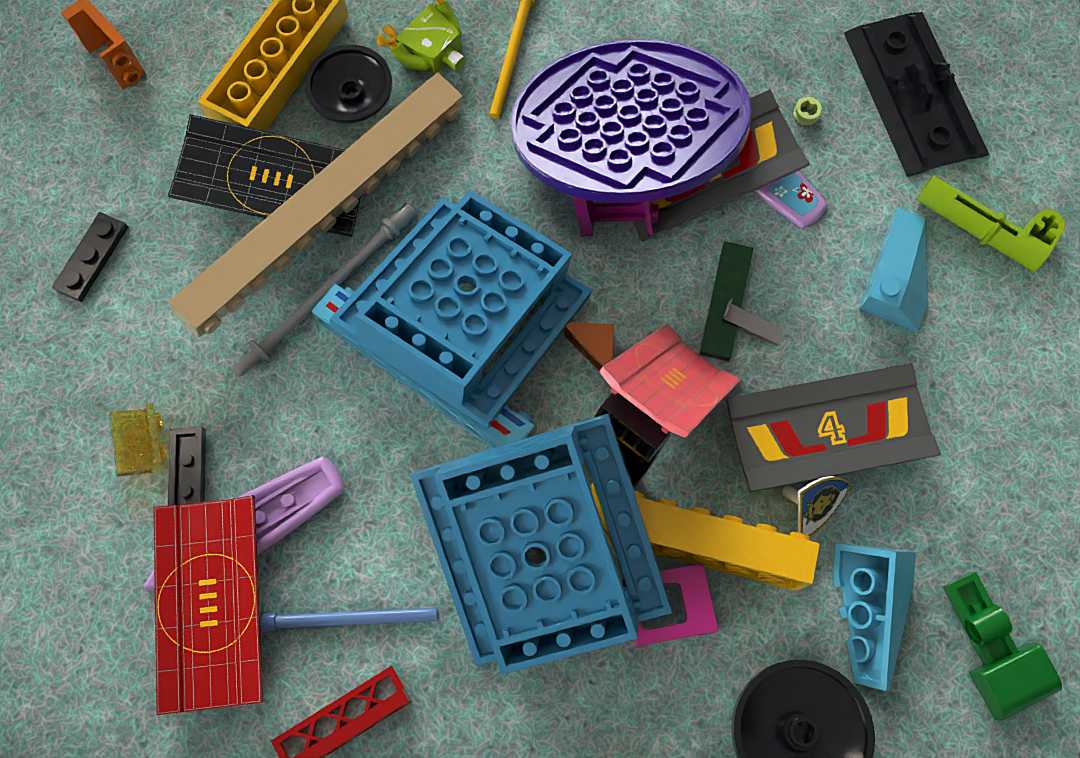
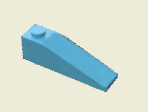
(876, 600)

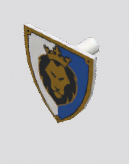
(817, 502)

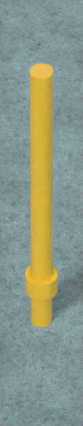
(510, 58)

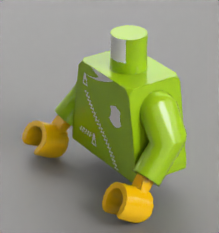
(428, 40)

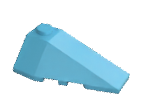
(900, 274)

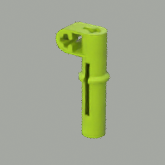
(994, 228)

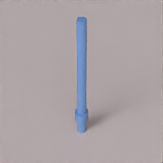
(272, 621)

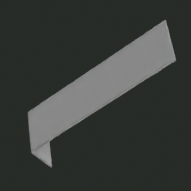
(753, 323)

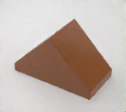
(592, 341)

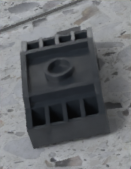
(637, 435)

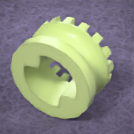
(804, 117)

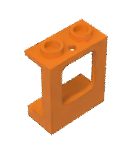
(94, 31)

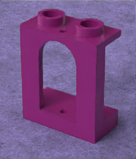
(589, 213)

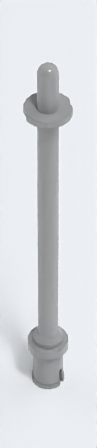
(389, 229)

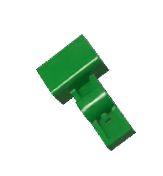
(1010, 675)

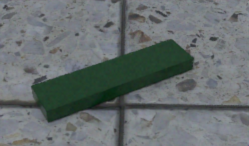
(728, 284)

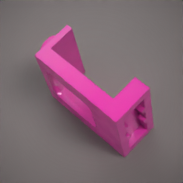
(697, 603)

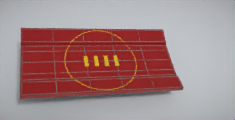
(207, 606)

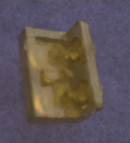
(136, 441)

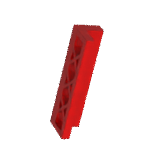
(355, 726)

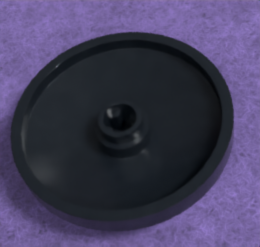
(801, 713)

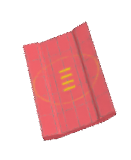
(669, 381)

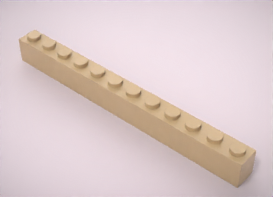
(315, 207)

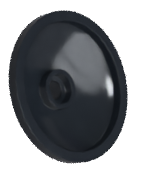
(347, 71)

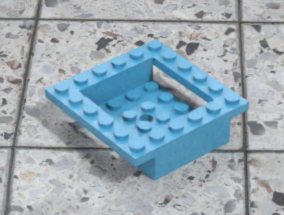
(445, 336)
(537, 494)

